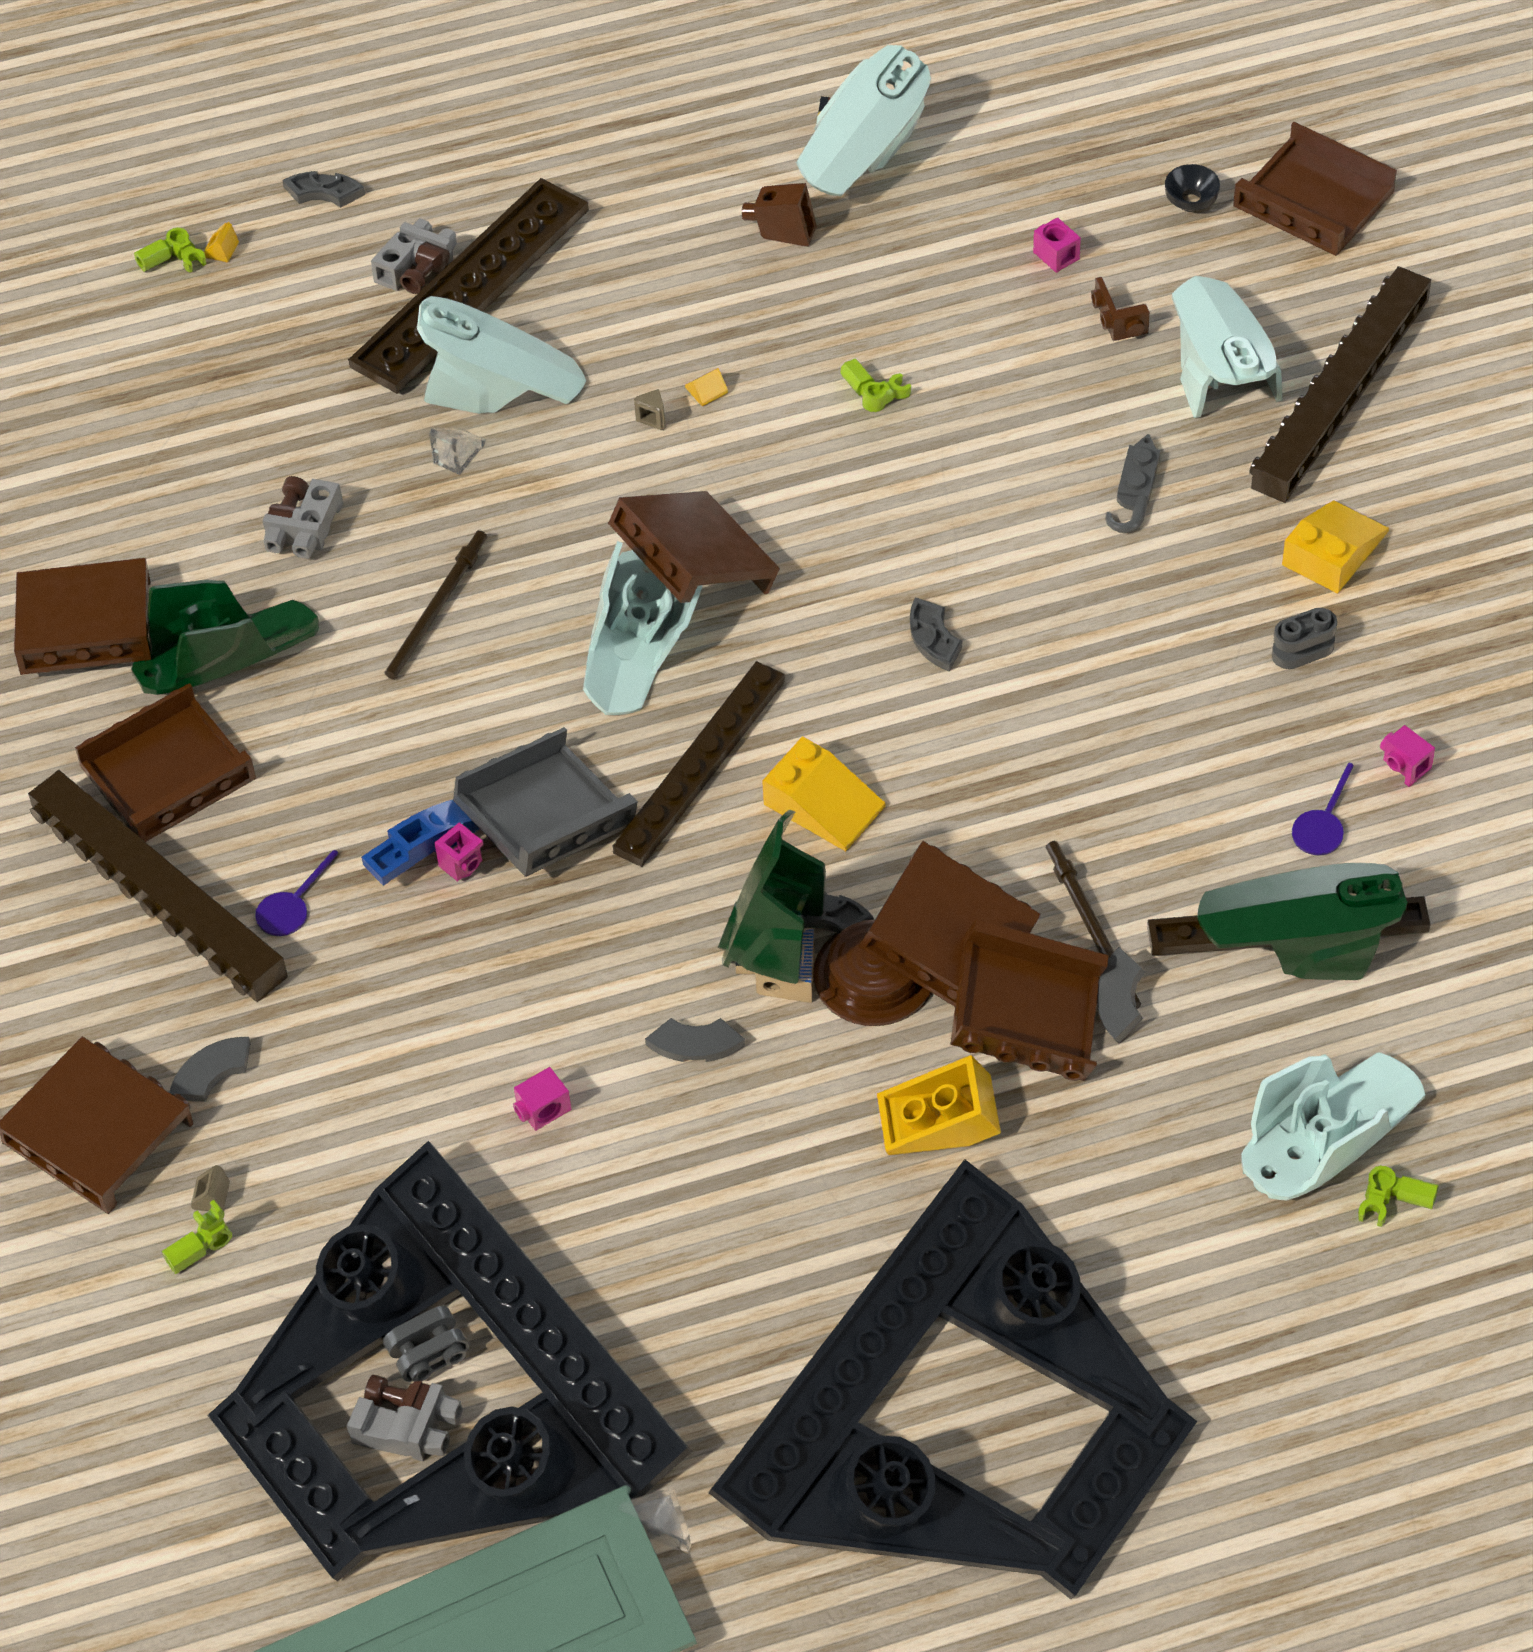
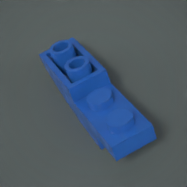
(414, 840)

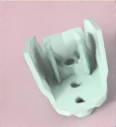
(865, 120)
(1220, 341)
(488, 361)
(631, 634)
(1323, 1120)

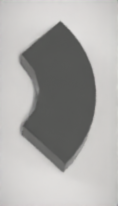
(331, 188)
(931, 635)
(838, 914)
(1117, 995)
(695, 1042)
(210, 1066)

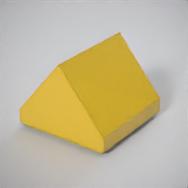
(222, 243)
(707, 387)

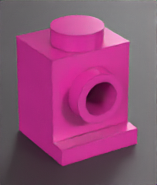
(1407, 754)
(464, 858)

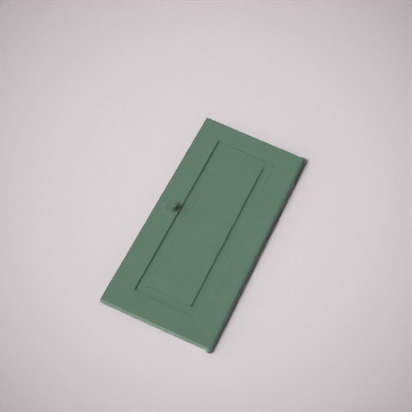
(553, 1588)

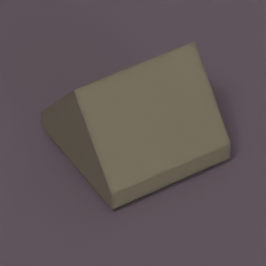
(650, 409)
(210, 1186)

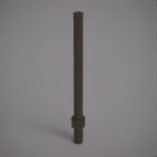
(464, 560)
(1067, 874)

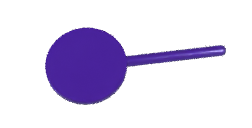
(1319, 830)
(284, 911)

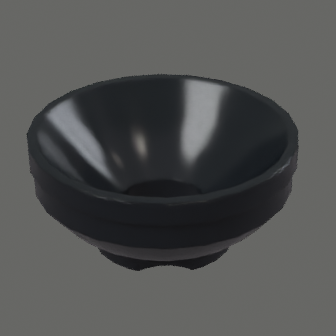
(1192, 180)

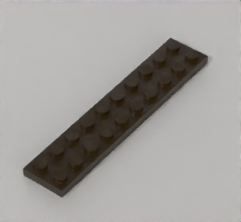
(472, 278)

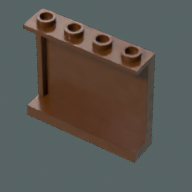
(1317, 190)
(690, 542)
(82, 616)
(164, 764)
(930, 912)
(1027, 1000)
(92, 1121)

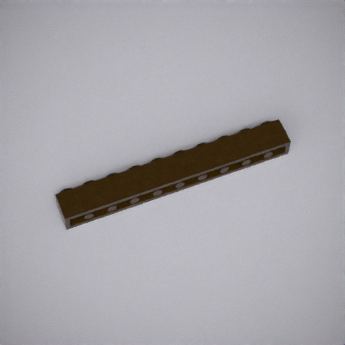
(1340, 384)
(157, 886)

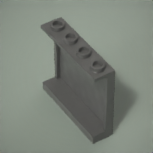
(541, 803)

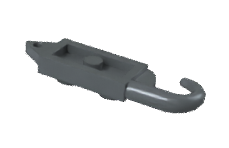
(1136, 484)

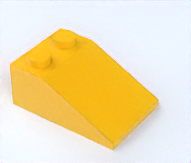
(1331, 545)
(822, 793)
(939, 1109)

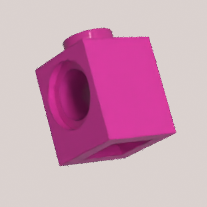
(1056, 244)
(541, 1099)

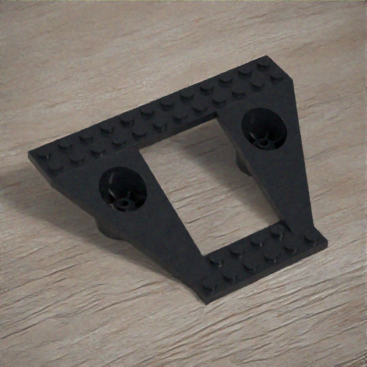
(441, 1245)
(801, 1461)

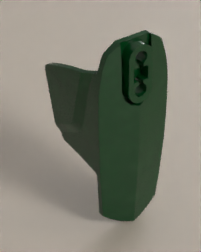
(205, 634)
(1309, 917)
(766, 919)

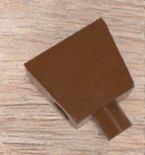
(783, 214)

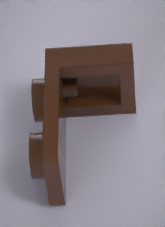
(1122, 322)

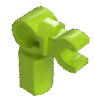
(176, 244)
(874, 393)
(1384, 1184)
(210, 1234)

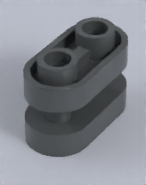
(1304, 638)
(426, 1344)

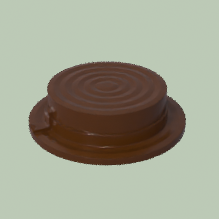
(862, 986)

